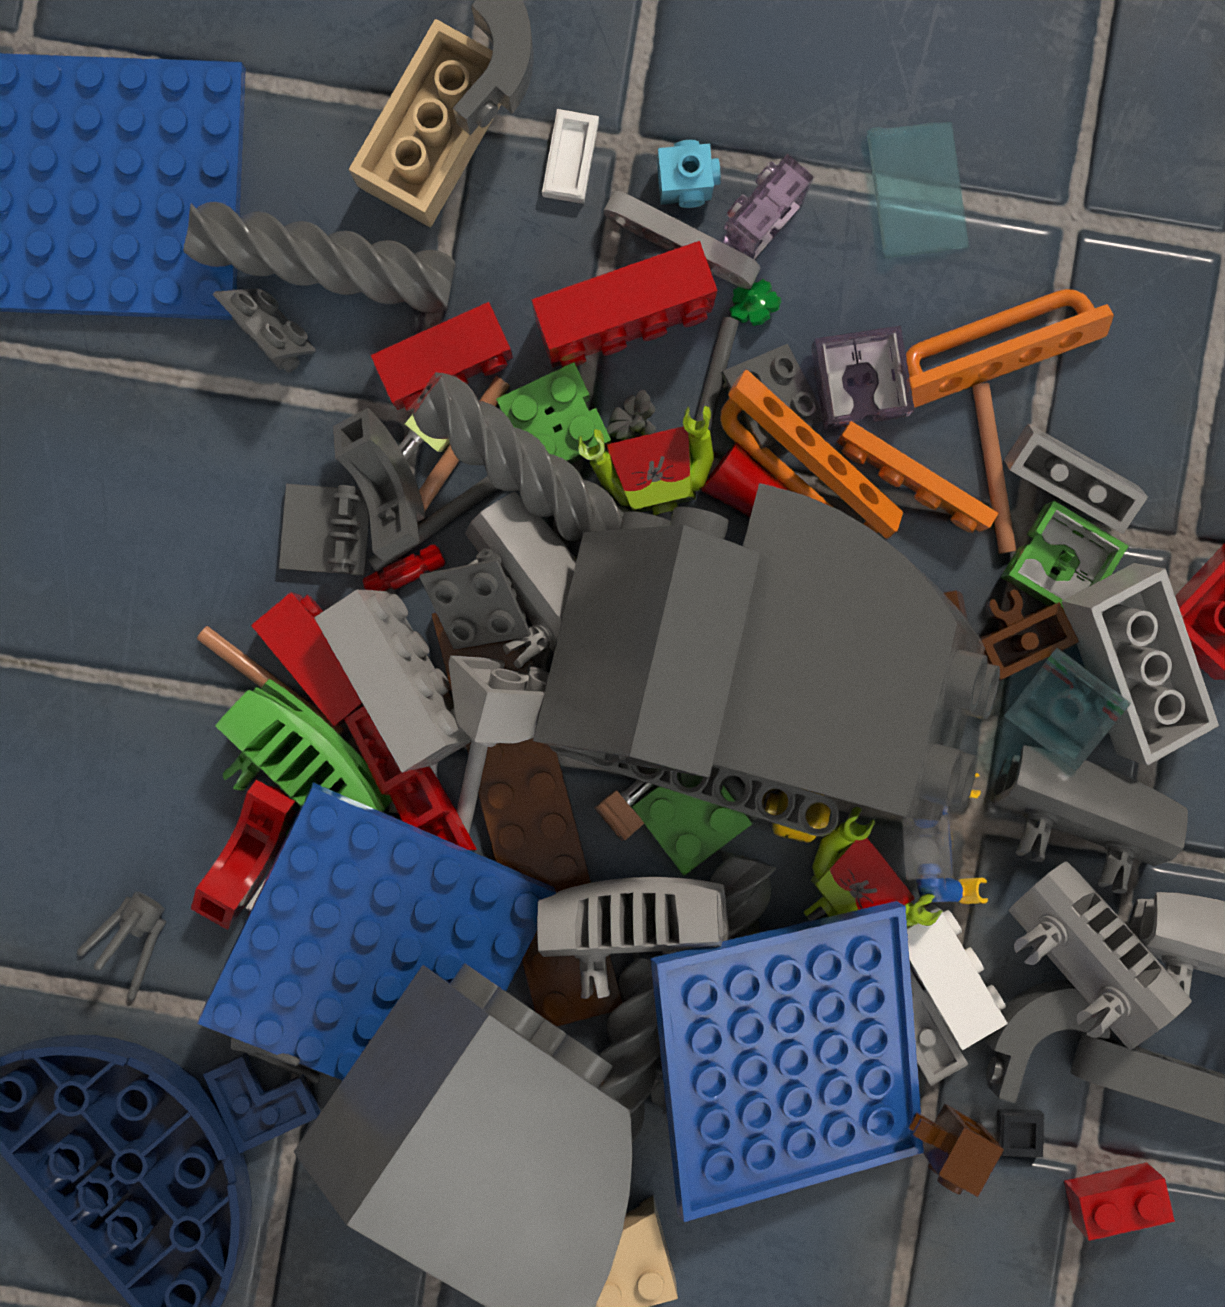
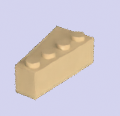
(642, 1264)

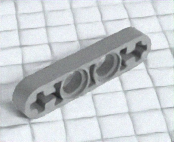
(673, 234)

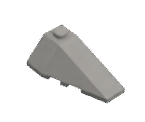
(496, 702)

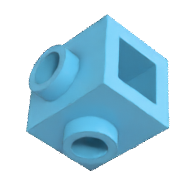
(687, 173)

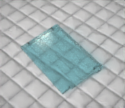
(917, 189)

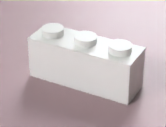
(953, 980)

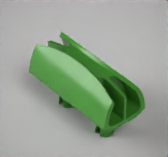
(294, 748)

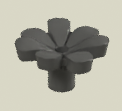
(633, 417)

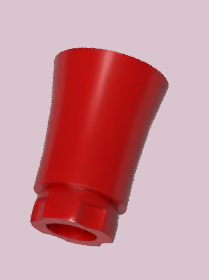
(737, 480)

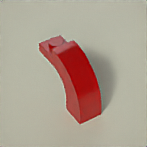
(246, 856)

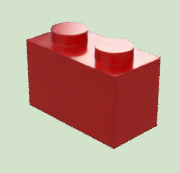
(1119, 1201)

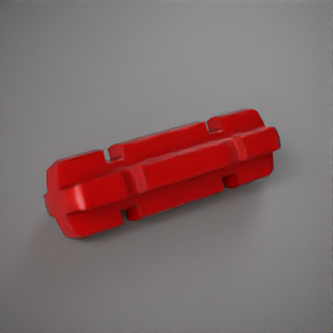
(405, 570)

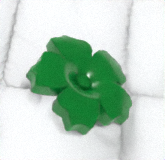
(755, 303)

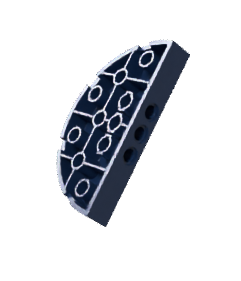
(129, 1165)

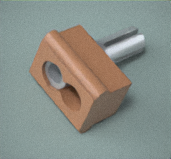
(617, 810)

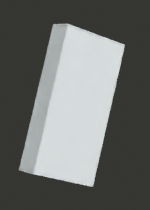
(570, 156)

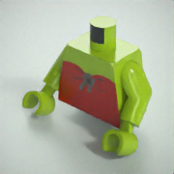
(655, 468)
(857, 877)

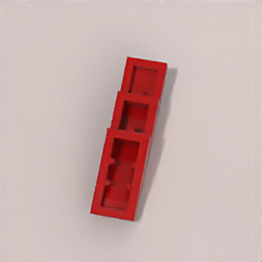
(415, 792)

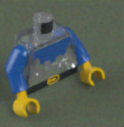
(931, 859)

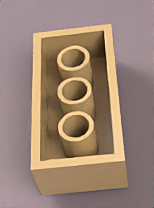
(416, 144)

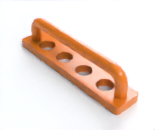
(1008, 356)
(809, 448)

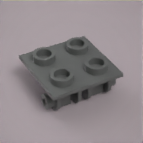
(262, 320)
(784, 378)
(324, 529)
(476, 602)

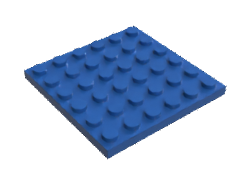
(105, 178)
(352, 923)
(787, 1057)

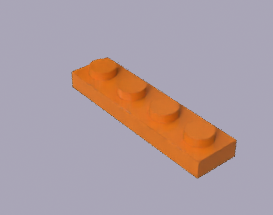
(929, 487)

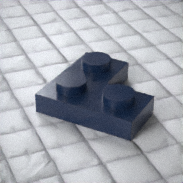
(255, 1114)

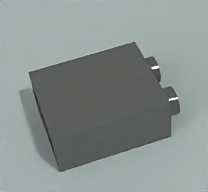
(649, 642)

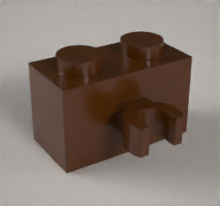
(1026, 638)
(957, 1149)

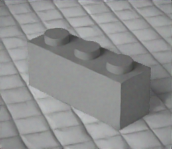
(1075, 478)

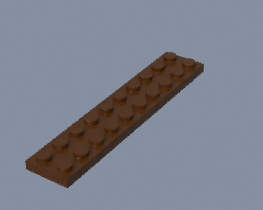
(537, 836)

